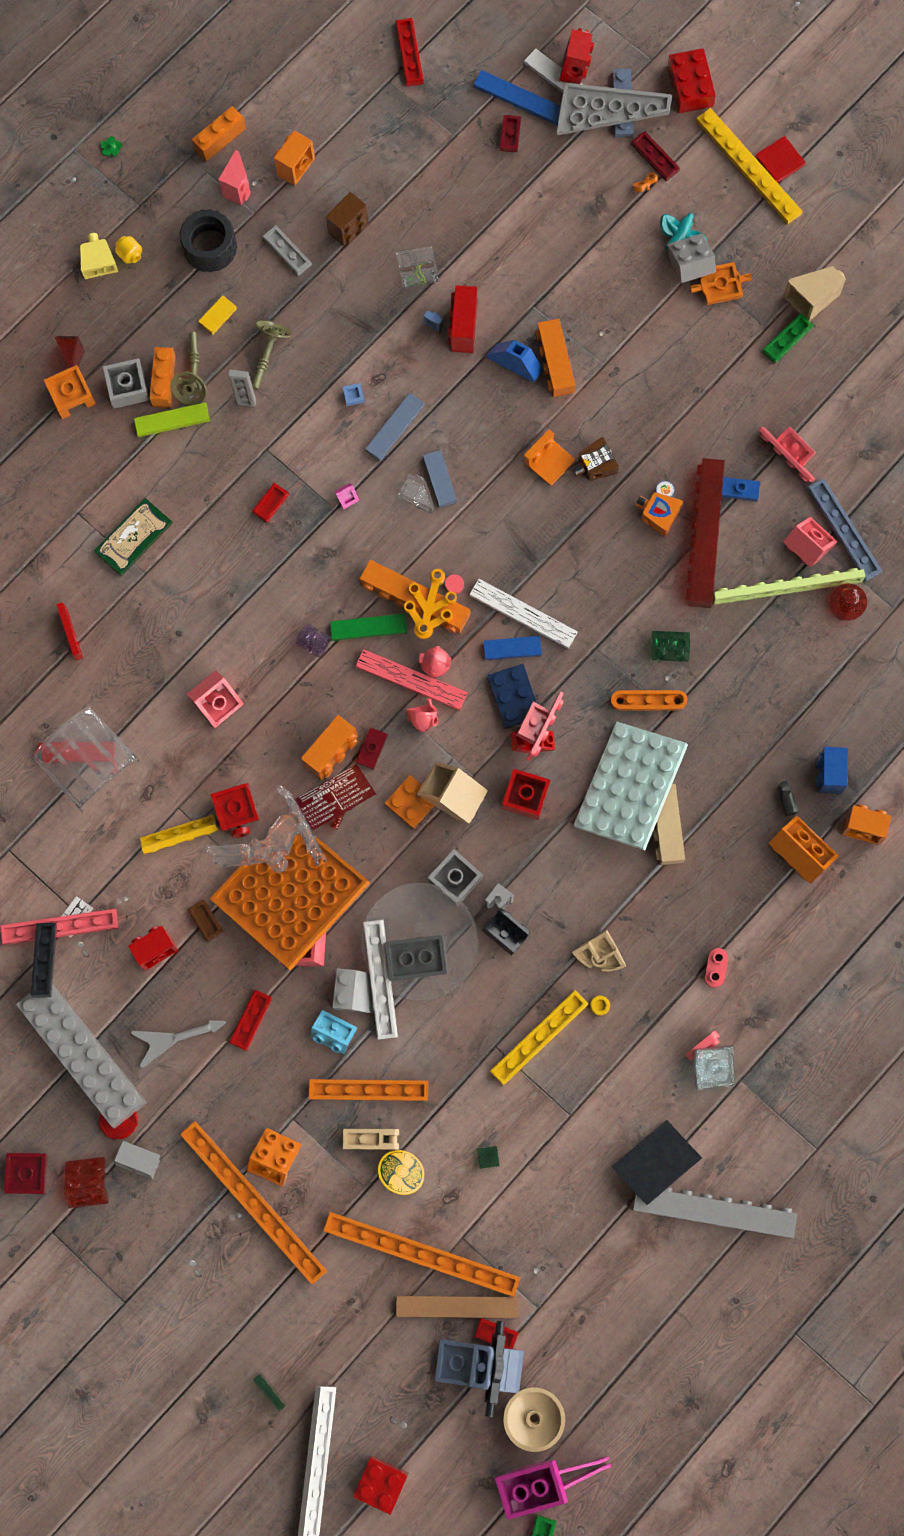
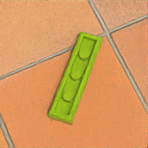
(172, 419)

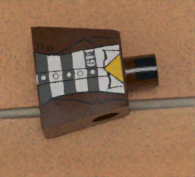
(596, 461)

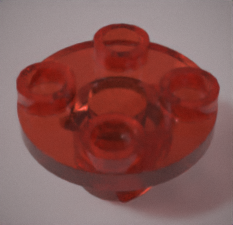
(848, 602)

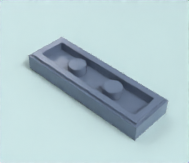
(440, 479)

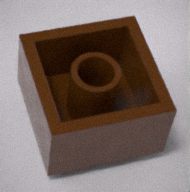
(347, 219)

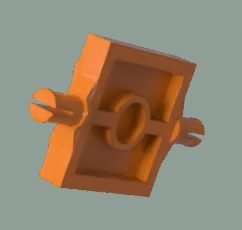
(722, 285)

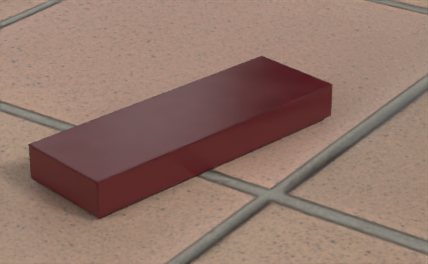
(655, 156)

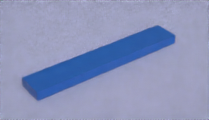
(518, 97)

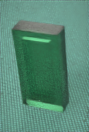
(270, 1392)

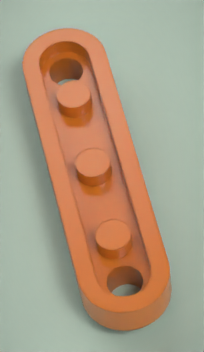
(649, 700)

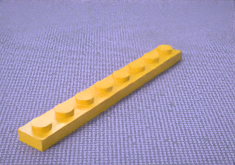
(749, 166)

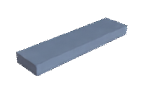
(395, 427)

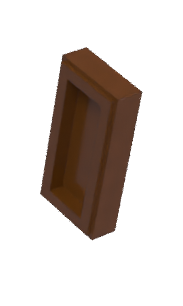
(205, 920)

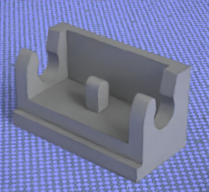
(500, 896)
(137, 1160)

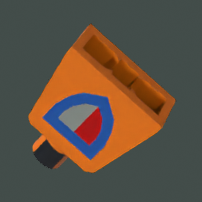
(659, 511)

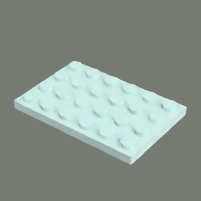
(630, 785)

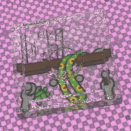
(417, 267)

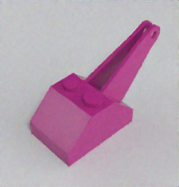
(540, 1486)

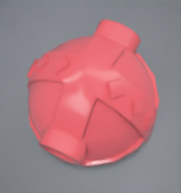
(435, 662)
(423, 716)

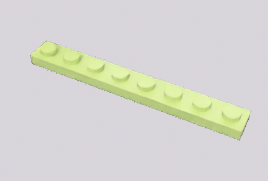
(780, 586)

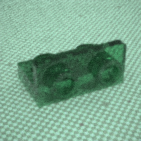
(670, 646)

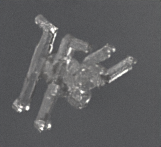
(276, 844)

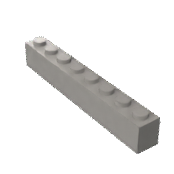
(720, 1212)

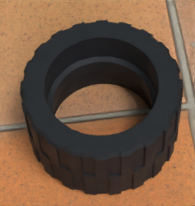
(204, 221)

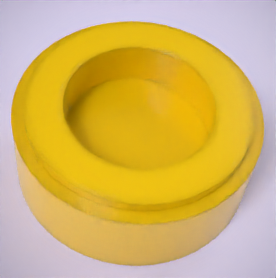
(600, 1005)

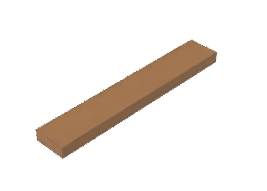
(457, 1306)

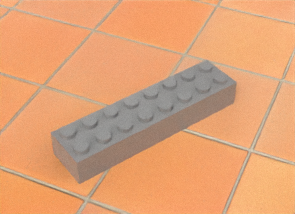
(83, 1056)

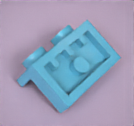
(332, 1032)

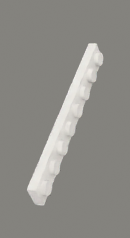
(317, 1461)

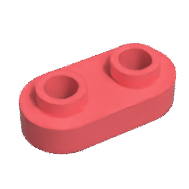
(716, 967)
(709, 1041)

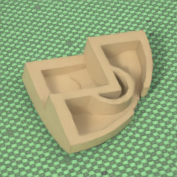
(600, 953)

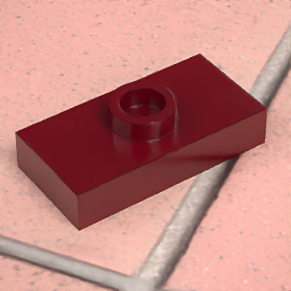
(510, 133)
(372, 748)

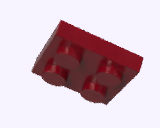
(25, 1173)

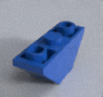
(516, 358)

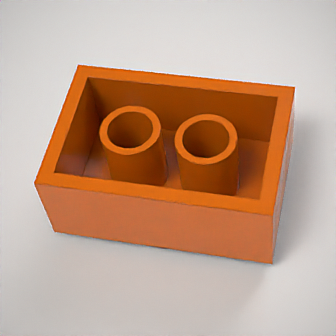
(330, 748)

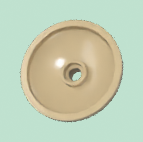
(534, 1435)

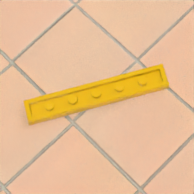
(539, 1037)

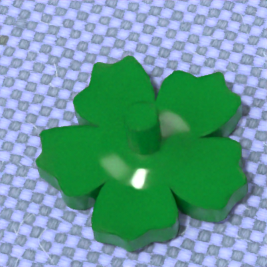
(111, 146)

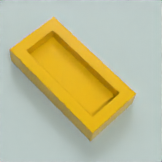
(217, 315)

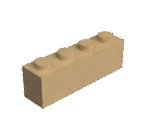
(669, 832)

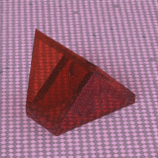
(71, 349)

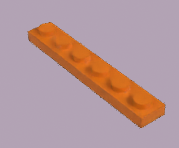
(368, 1090)

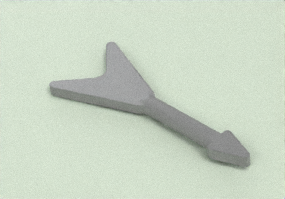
(160, 1042)

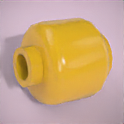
(128, 249)

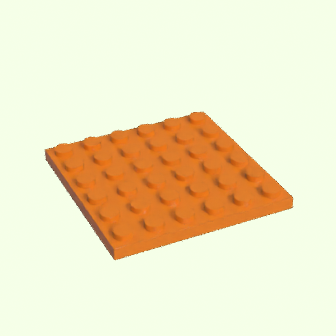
(291, 907)

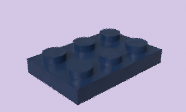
(512, 694)

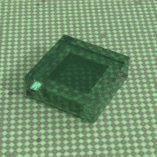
(488, 1157)

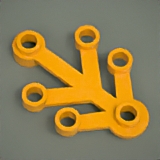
(430, 606)

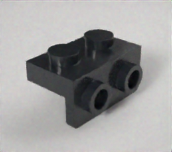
(506, 931)

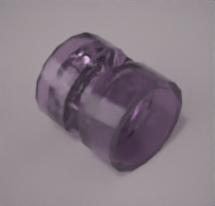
(314, 641)

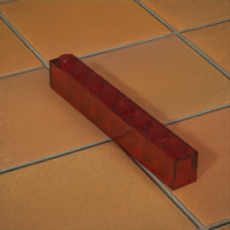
(706, 533)

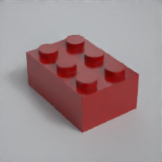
(691, 80)
(463, 319)

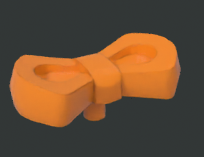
(650, 179)

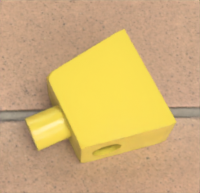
(96, 258)

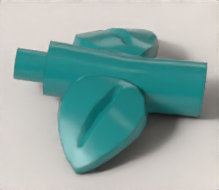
(677, 230)

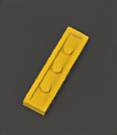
(178, 834)

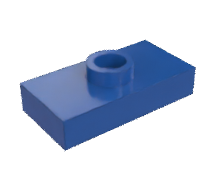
(740, 489)

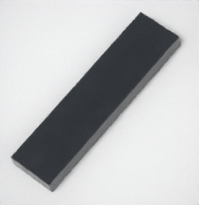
(43, 960)

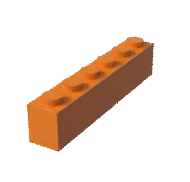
(396, 587)

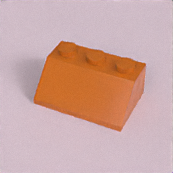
(803, 849)

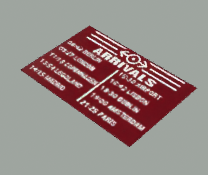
(335, 797)

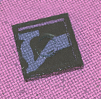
(714, 1067)

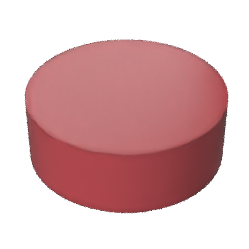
(454, 583)

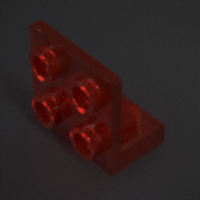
(85, 1182)

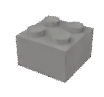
(691, 258)
(126, 383)
(456, 875)

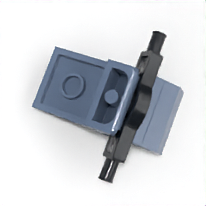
(481, 1366)

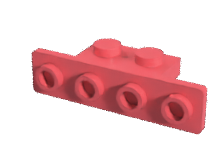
(793, 448)
(536, 722)

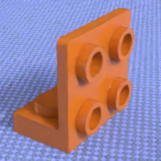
(548, 458)
(273, 1157)

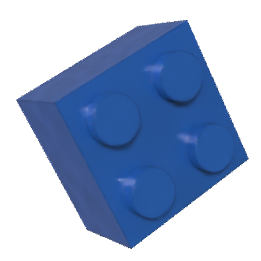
(832, 770)

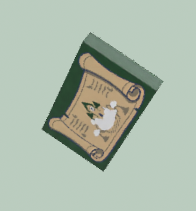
(133, 536)

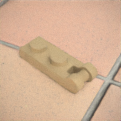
(370, 1139)

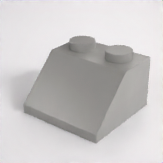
(353, 991)

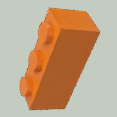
(219, 133)
(162, 375)

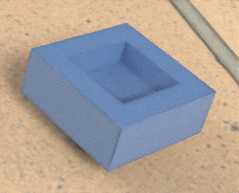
(433, 320)
(353, 394)

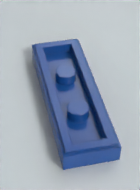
(512, 648)

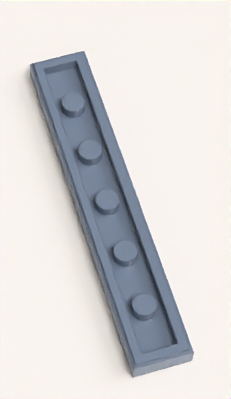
(844, 529)

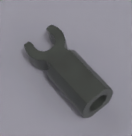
(787, 799)

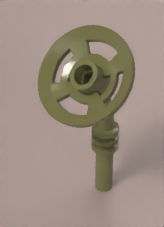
(272, 332)
(191, 383)

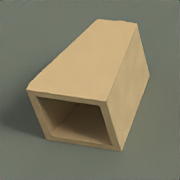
(814, 291)
(452, 791)

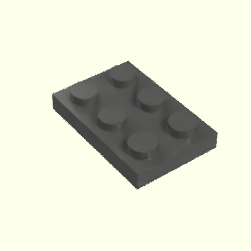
(416, 957)

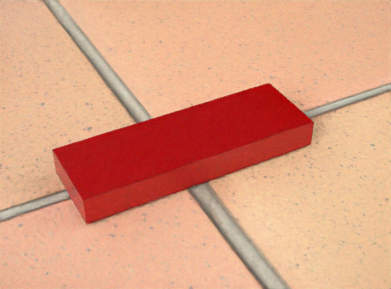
(69, 630)
(250, 1020)

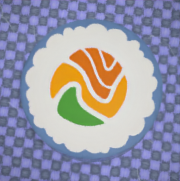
(665, 488)

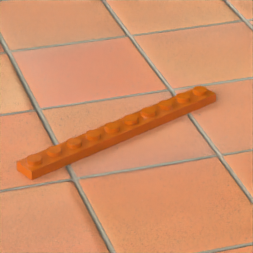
(254, 1203)
(422, 1254)

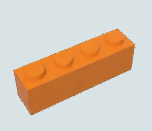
(556, 358)

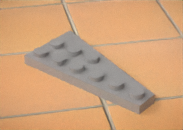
(596, 107)

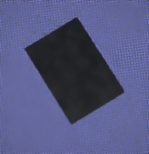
(657, 1162)

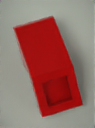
(524, 746)

